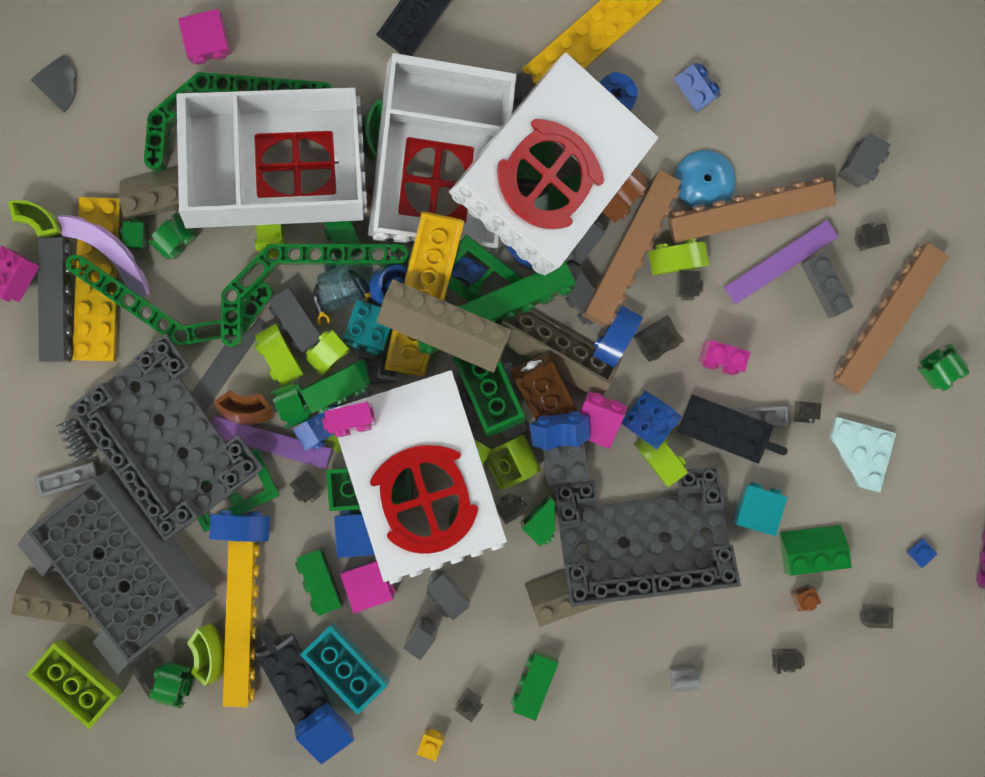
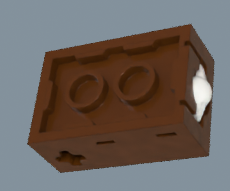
(543, 387)

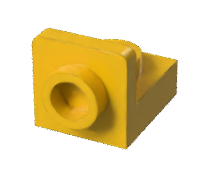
(430, 744)

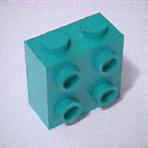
(365, 331)
(760, 509)

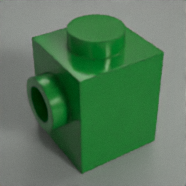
(135, 234)

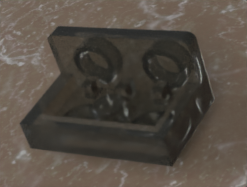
(658, 339)

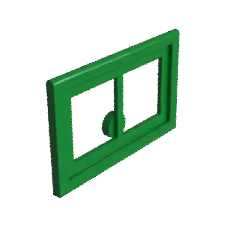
(471, 293)
(237, 500)

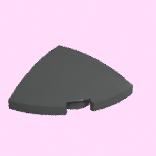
(57, 82)
(376, 369)

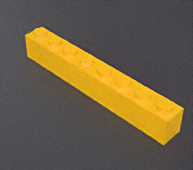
(240, 624)

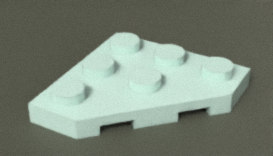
(864, 451)

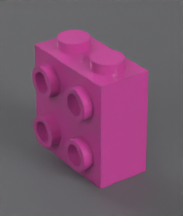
(204, 36)
(15, 274)
(723, 356)
(349, 418)
(604, 418)
(366, 586)

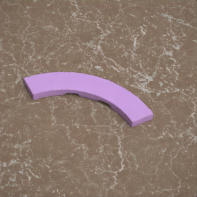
(110, 246)

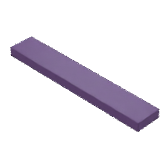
(781, 262)
(273, 442)

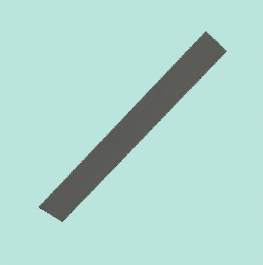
(224, 365)

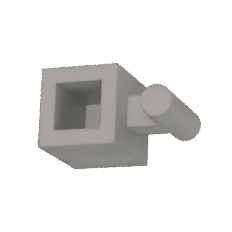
(684, 678)

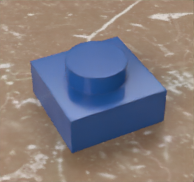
(921, 553)

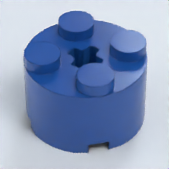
(623, 86)
(382, 279)

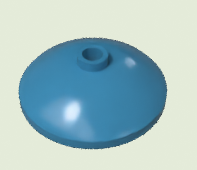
(694, 187)

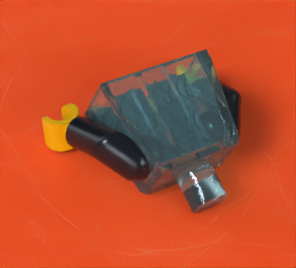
(337, 289)

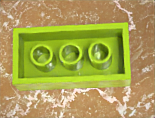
(74, 683)

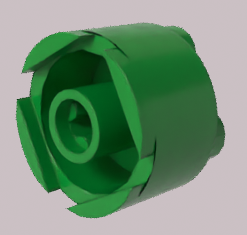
(172, 237)
(943, 368)
(290, 405)
(172, 684)

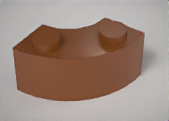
(633, 187)
(244, 410)

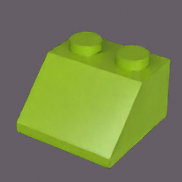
(512, 462)

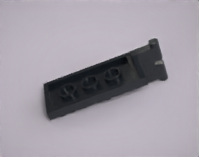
(411, 24)
(728, 429)
(290, 674)

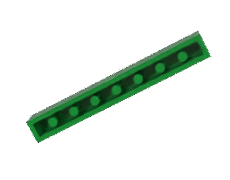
(518, 297)

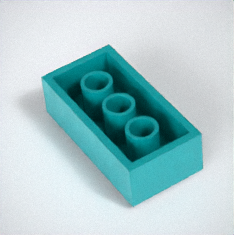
(345, 668)

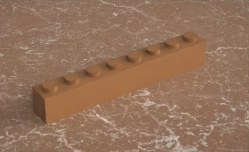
(751, 210)
(632, 248)
(890, 318)

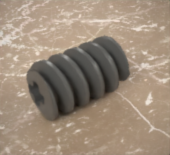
(76, 440)

